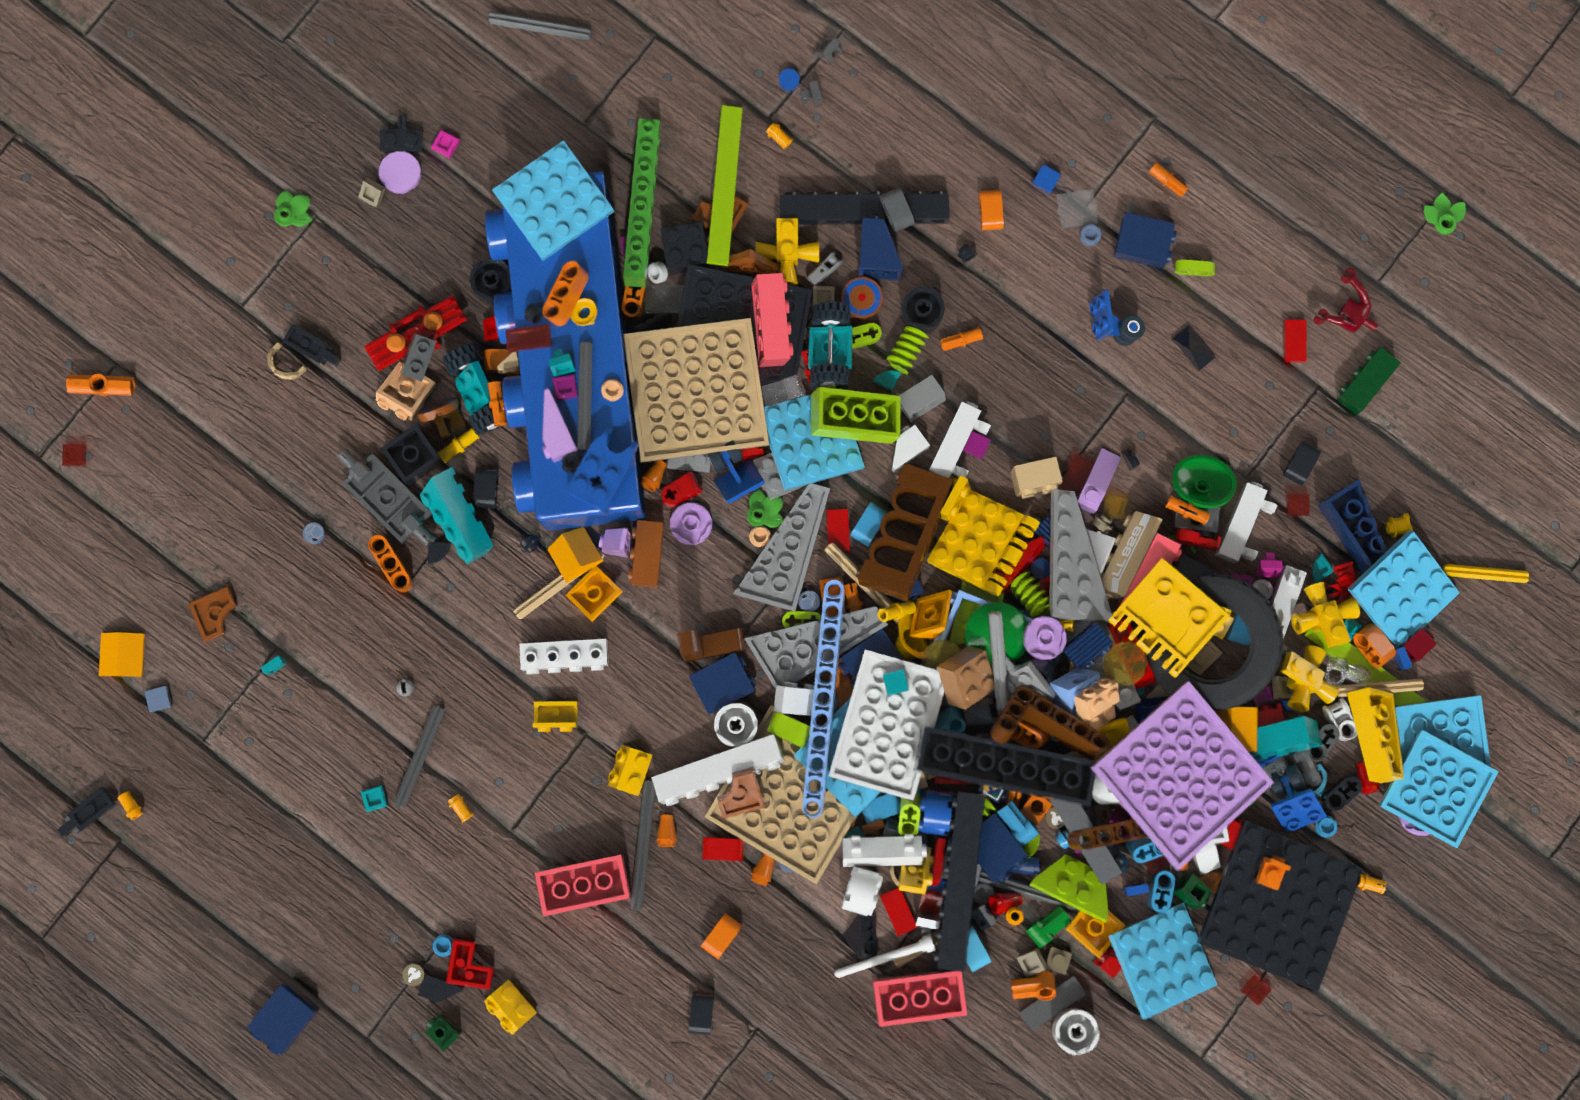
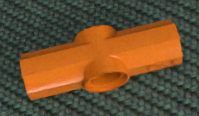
(88, 385)

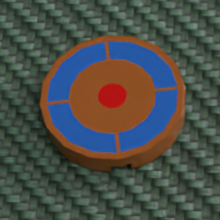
(862, 297)
(441, 408)

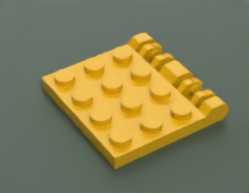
(980, 540)
(1171, 614)

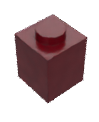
(1419, 644)

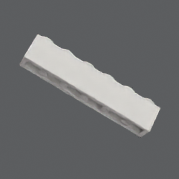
(717, 769)

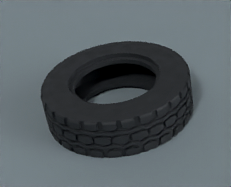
(1264, 653)

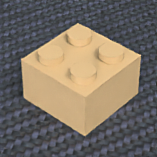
(1036, 477)

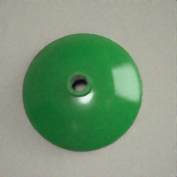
(1204, 481)
(978, 630)

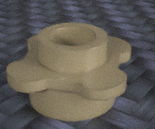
(1102, 523)

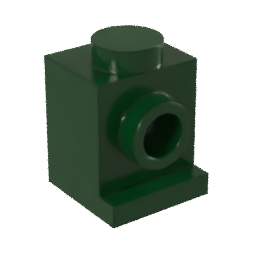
(1199, 891)
(451, 1033)

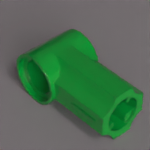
(1044, 930)

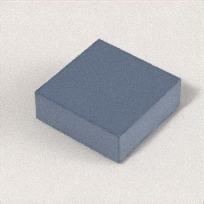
(158, 699)

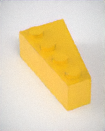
(1377, 733)

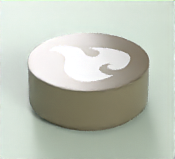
(1053, 819)
(413, 974)

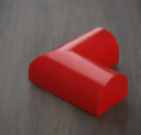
(461, 969)

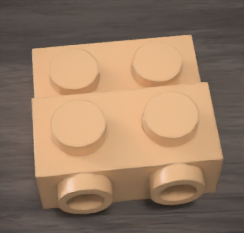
(403, 394)
(1097, 703)

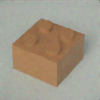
(966, 677)

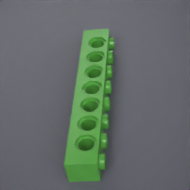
(642, 203)

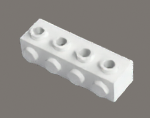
(563, 655)

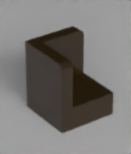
(450, 424)

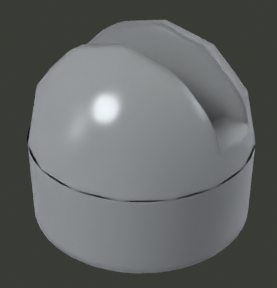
(408, 685)

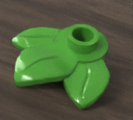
(294, 207)
(1444, 211)
(766, 508)

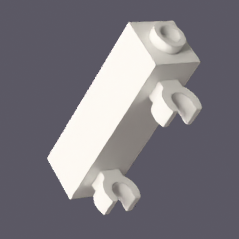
(955, 440)
(1241, 523)
(1286, 594)
(883, 851)

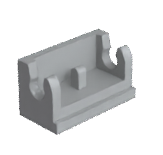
(921, 398)

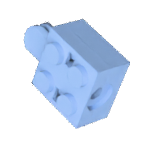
(1071, 685)

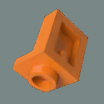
(1272, 872)

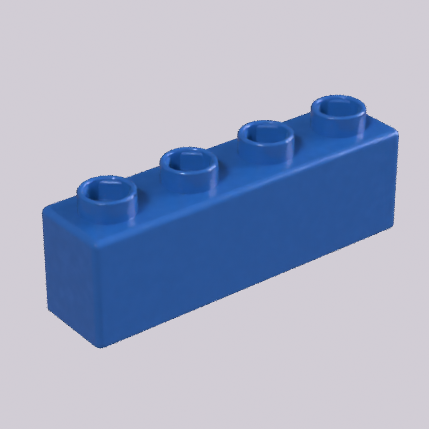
(540, 482)

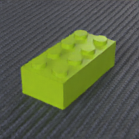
(855, 415)

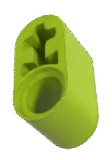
(789, 729)
(909, 818)

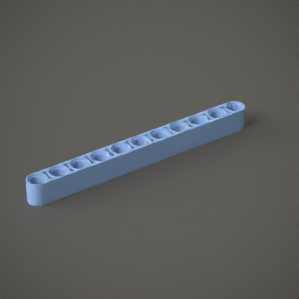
(824, 687)

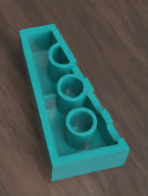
(456, 516)
(1286, 737)

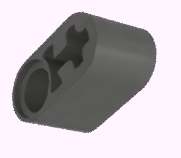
(897, 209)
(1327, 743)

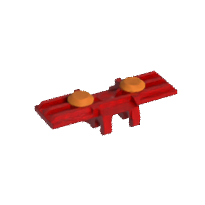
(436, 322)

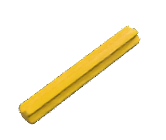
(1486, 573)

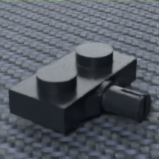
(401, 139)

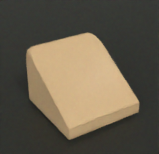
(510, 364)

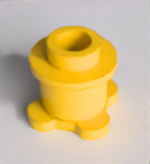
(1398, 525)

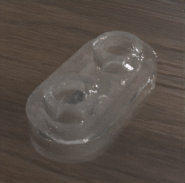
(1310, 772)

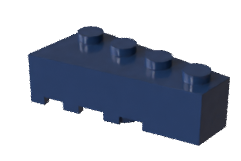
(1354, 525)

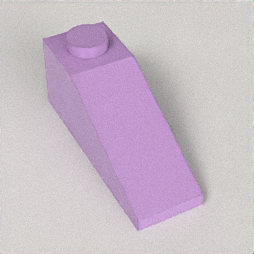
(555, 432)
(1098, 481)
(616, 542)

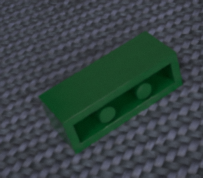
(1367, 380)

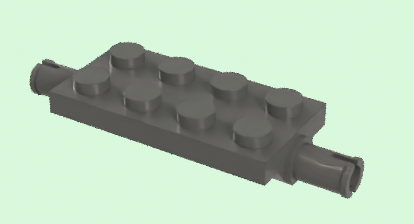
(386, 498)

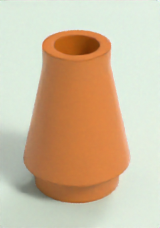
(652, 477)
(666, 832)
(763, 870)

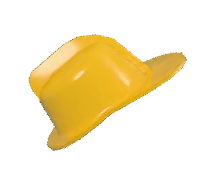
(909, 647)

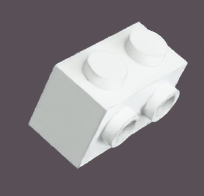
(795, 699)

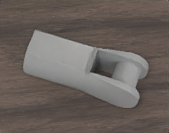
(822, 272)

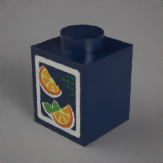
(993, 794)

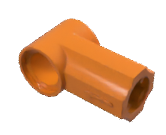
(1040, 986)

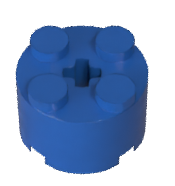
(935, 812)

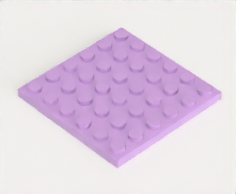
(1182, 775)

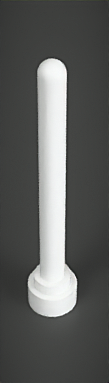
(925, 944)

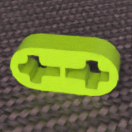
(1194, 268)
(866, 340)
(799, 615)

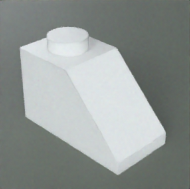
(908, 447)
(1207, 859)

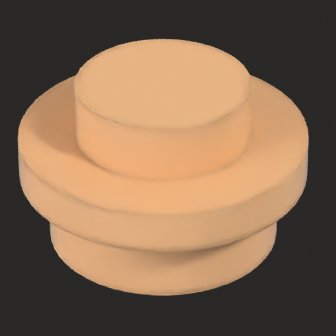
(612, 390)
(760, 536)

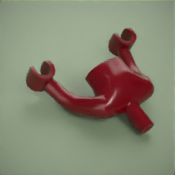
(1352, 314)

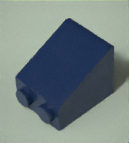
(877, 251)

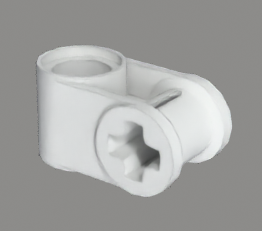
(1340, 718)

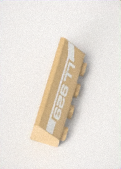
(1129, 553)

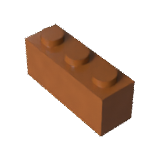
(646, 554)

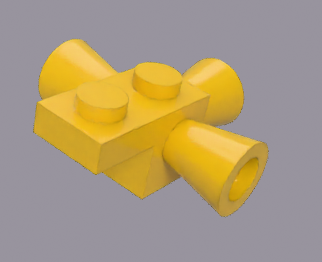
(787, 249)
(1326, 616)
(1307, 678)

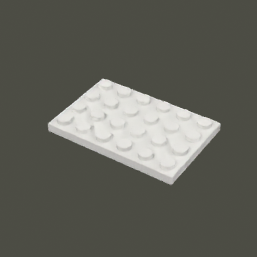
(884, 730)

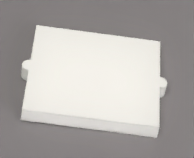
(1101, 547)

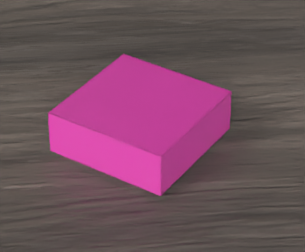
(445, 144)

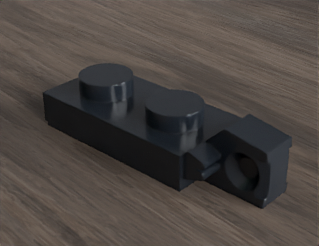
(310, 346)
(87, 812)

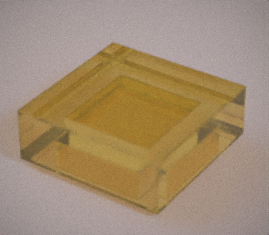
(1114, 506)

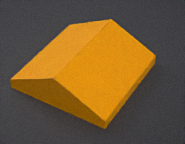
(574, 553)
(594, 593)
(931, 615)
(122, 654)
(1243, 724)
(1093, 932)

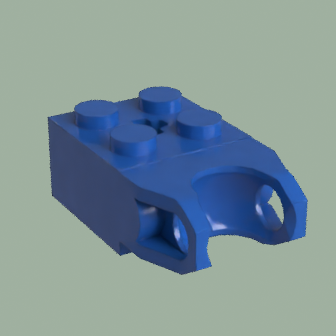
(608, 467)

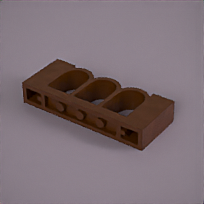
(891, 581)

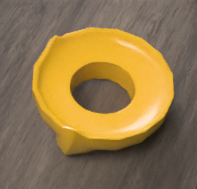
(581, 304)

